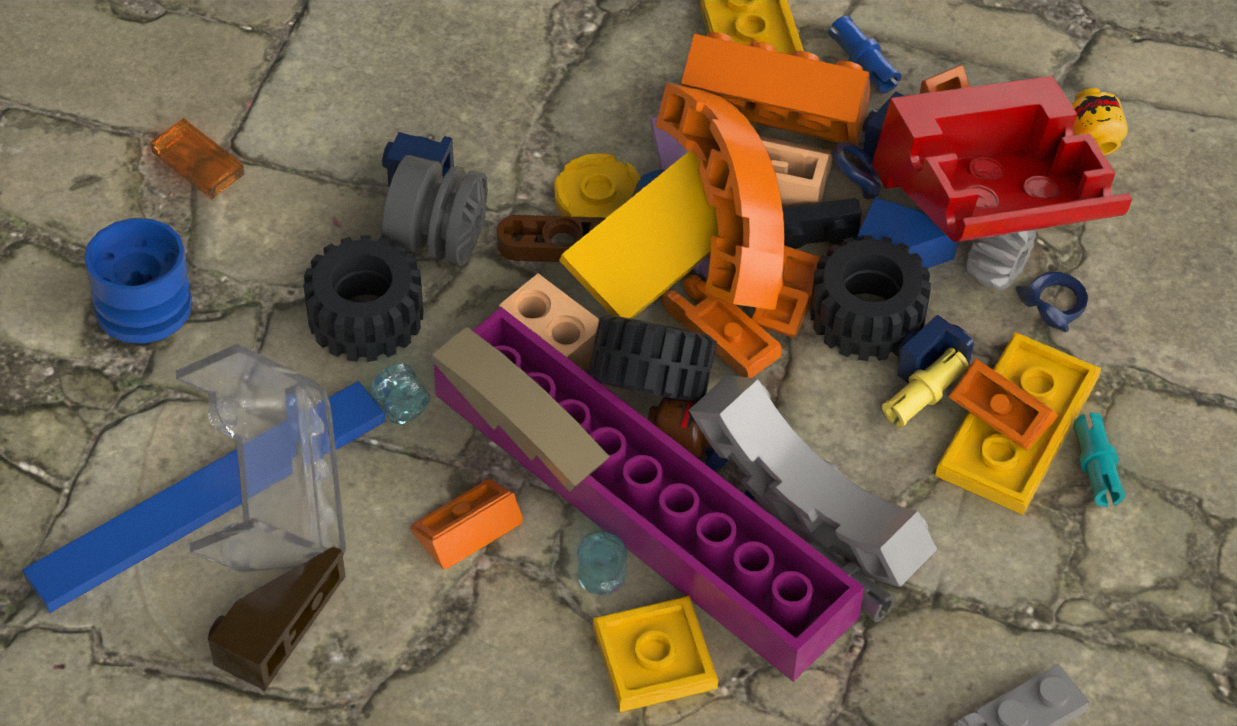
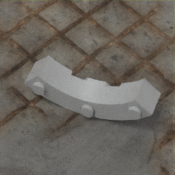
(807, 490)

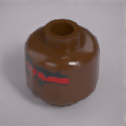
(676, 421)

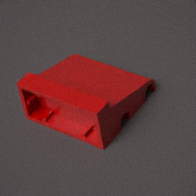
(996, 159)

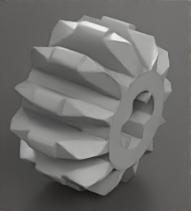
(1000, 258)

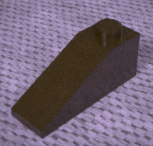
(273, 619)

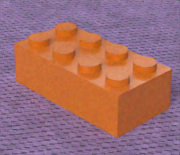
(781, 88)

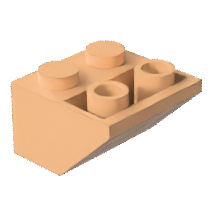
(800, 171)

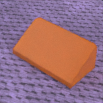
(1002, 405)
(468, 523)

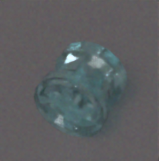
(400, 393)
(608, 552)

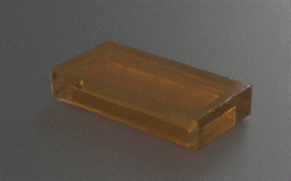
(197, 158)

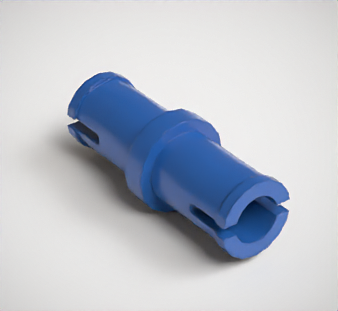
(865, 53)

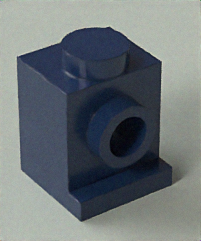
(417, 146)

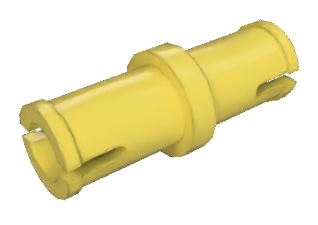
(925, 387)

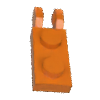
(738, 337)

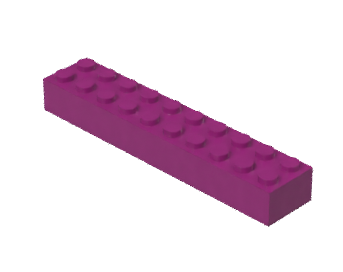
(680, 513)

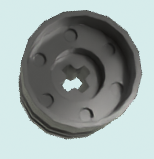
(435, 209)

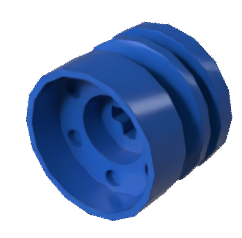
(138, 280)

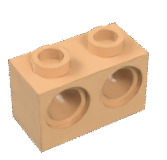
(555, 318)

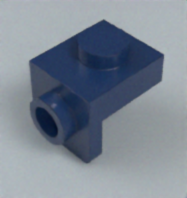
(929, 344)

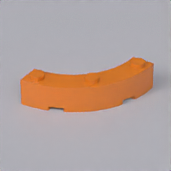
(741, 187)

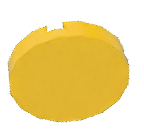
(594, 186)

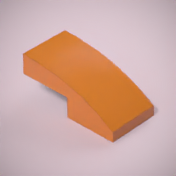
(794, 296)

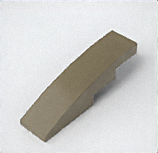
(520, 406)

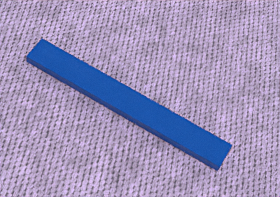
(172, 514)

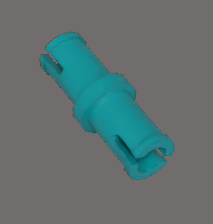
(1099, 459)

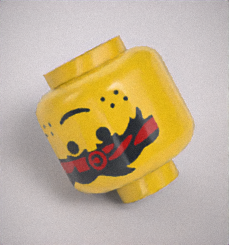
(1101, 117)

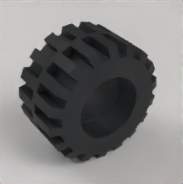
(874, 269)
(356, 270)
(652, 358)

